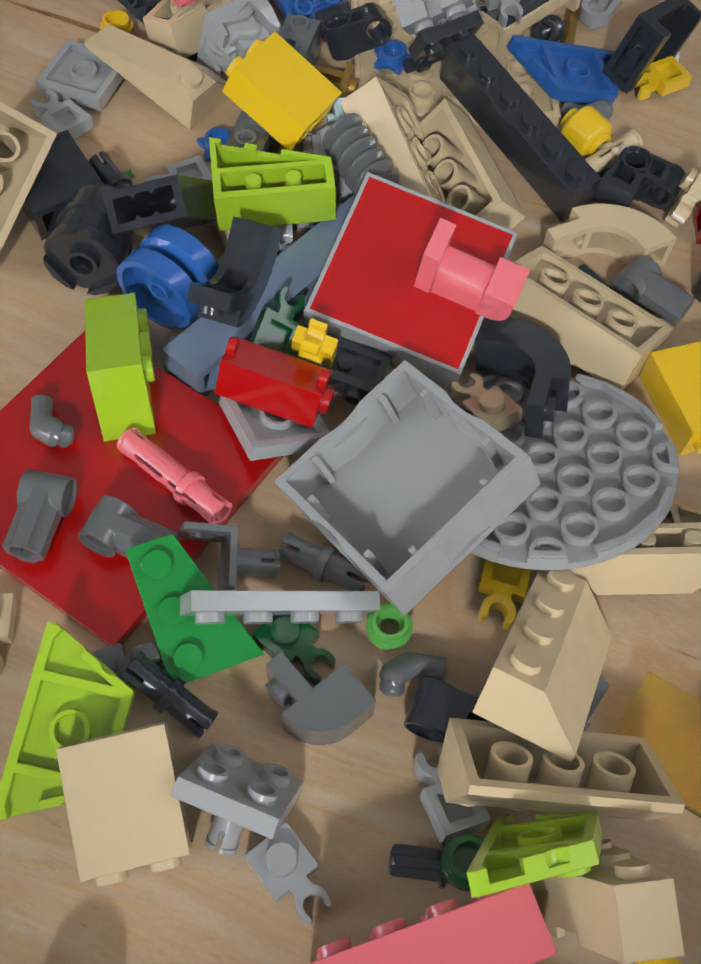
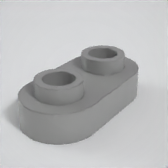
(598, 12)

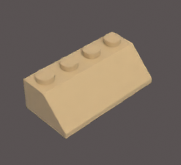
(22, 153)
(466, 167)
(591, 321)
(549, 665)
(502, 770)

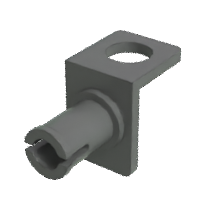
(233, 559)

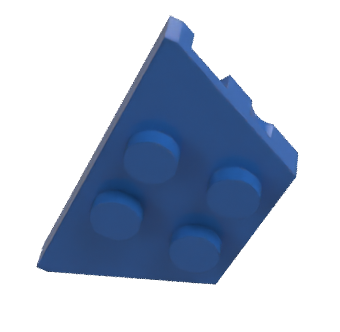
(566, 69)

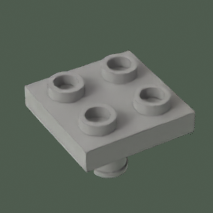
(238, 794)

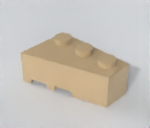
(178, 27)
(615, 909)

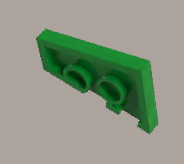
(187, 648)

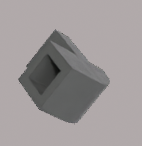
(318, 713)

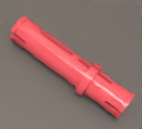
(187, 486)

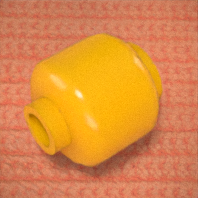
(586, 129)

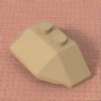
(659, 565)

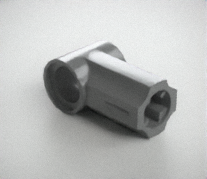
(643, 284)
(41, 504)
(117, 527)

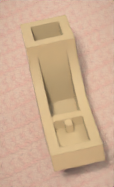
(610, 231)

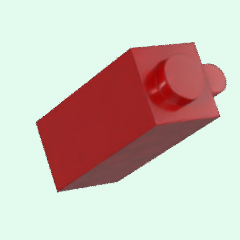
(274, 382)

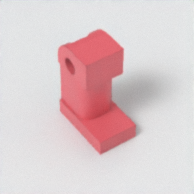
(467, 279)

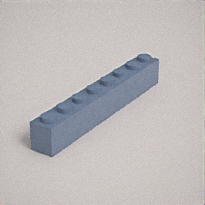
(197, 351)

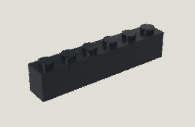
(518, 127)

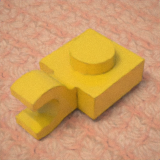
(314, 343)

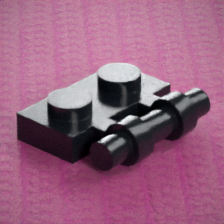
(430, 43)

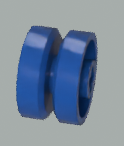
(163, 272)

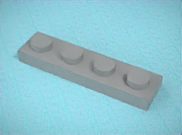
(260, 606)

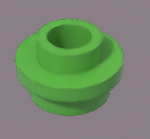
(389, 614)

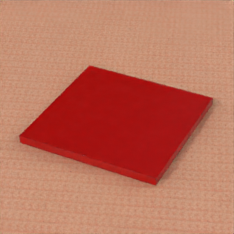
(189, 427)

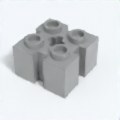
(425, 14)

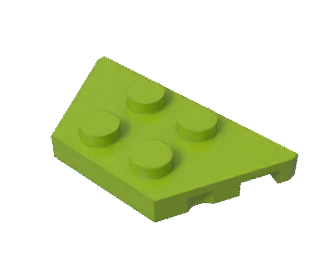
(66, 702)
(535, 850)

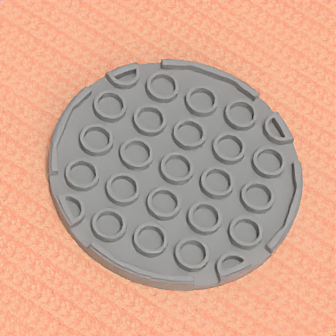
(601, 476)

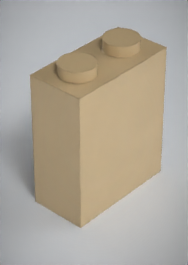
(123, 803)

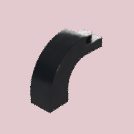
(241, 276)
(533, 358)

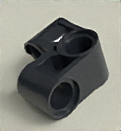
(347, 30)
(641, 178)

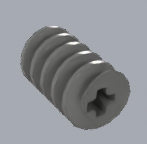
(356, 152)

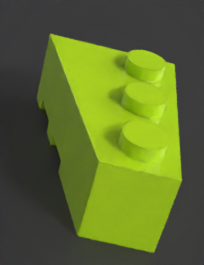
(271, 186)
(119, 364)

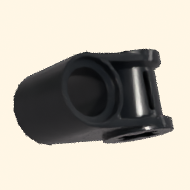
(434, 706)

